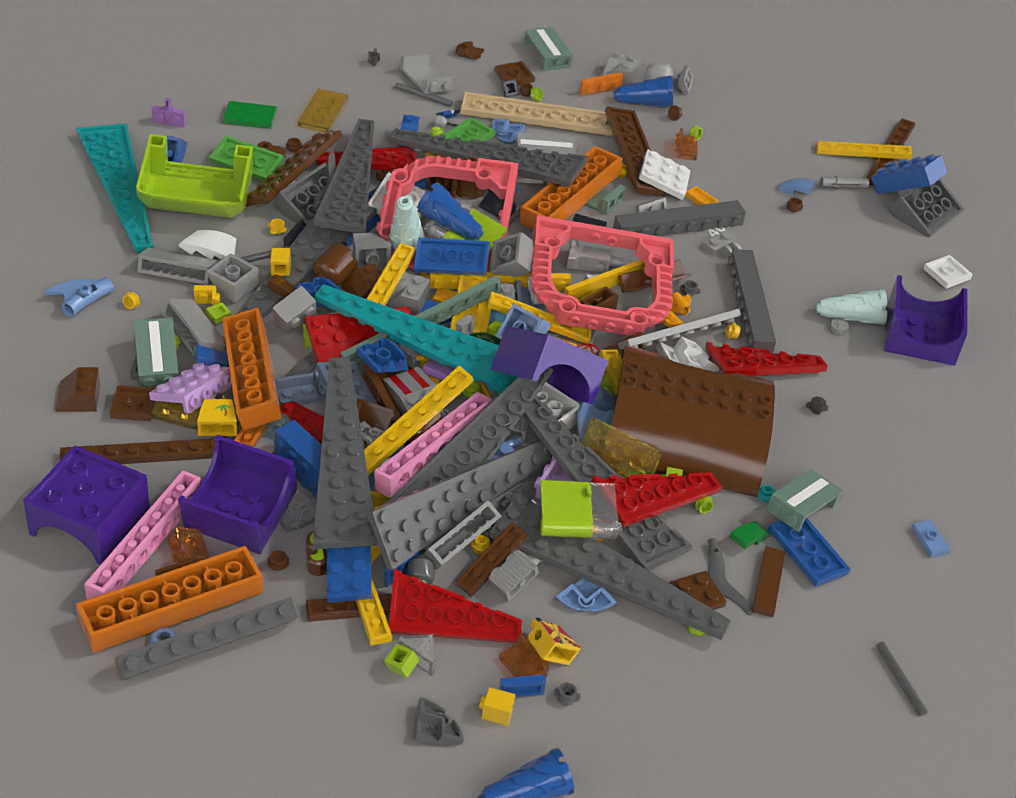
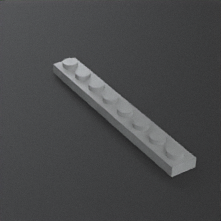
(674, 332)

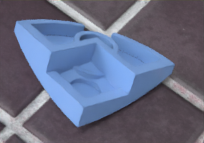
(507, 132)
(799, 184)
(586, 597)

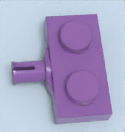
(169, 114)

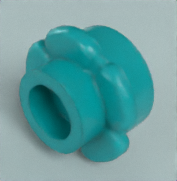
(765, 493)

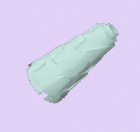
(406, 224)
(864, 307)

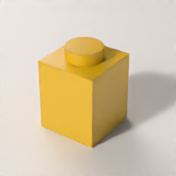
(280, 261)
(497, 706)

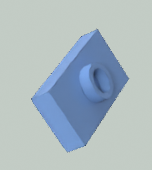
(931, 538)

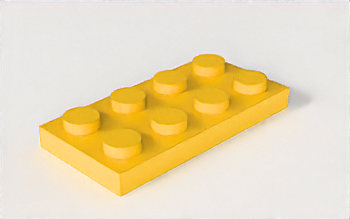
(479, 311)

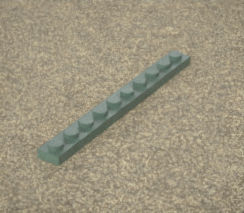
(440, 311)

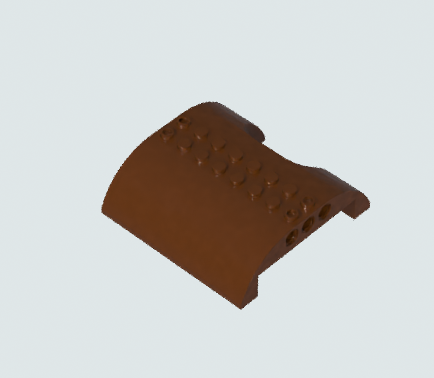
(697, 418)

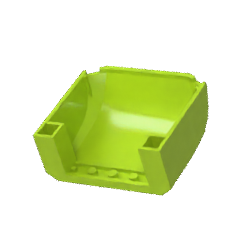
(191, 186)

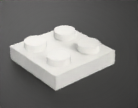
(947, 271)

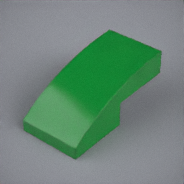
(749, 534)

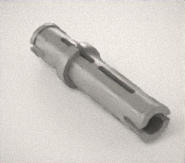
(837, 182)

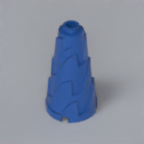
(649, 92)
(447, 211)
(536, 779)

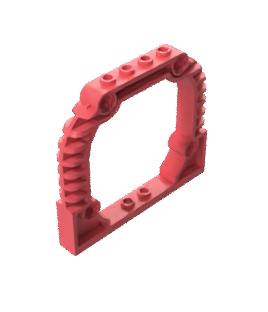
(486, 173)
(653, 250)

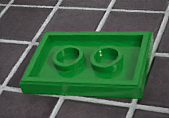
(250, 114)

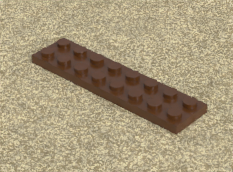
(631, 145)
(293, 167)

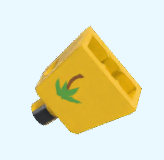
(217, 417)

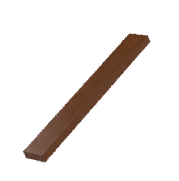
(899, 138)

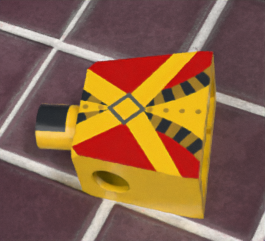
(552, 642)

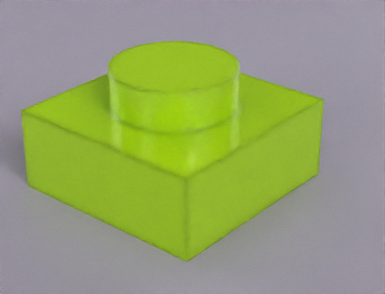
(218, 312)

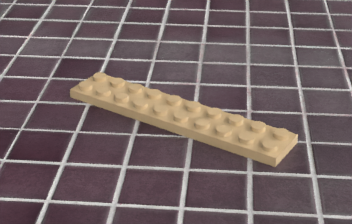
(535, 113)

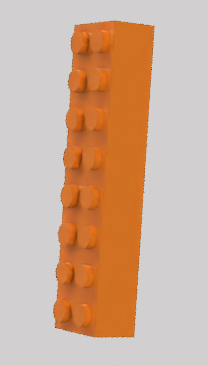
(562, 201)
(251, 369)
(169, 598)

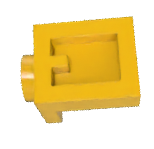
(206, 294)

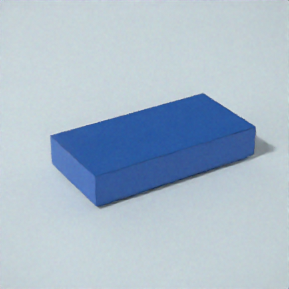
(210, 356)
(524, 685)

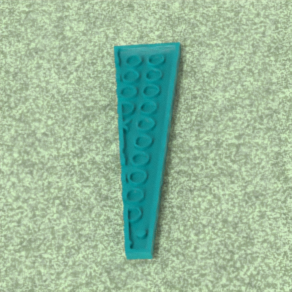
(114, 163)
(422, 336)

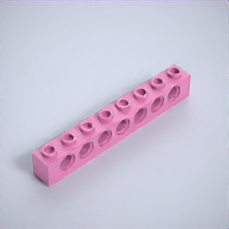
(410, 460)
(142, 539)

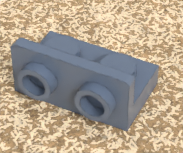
(297, 389)

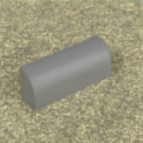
(175, 265)
(192, 325)
(462, 534)

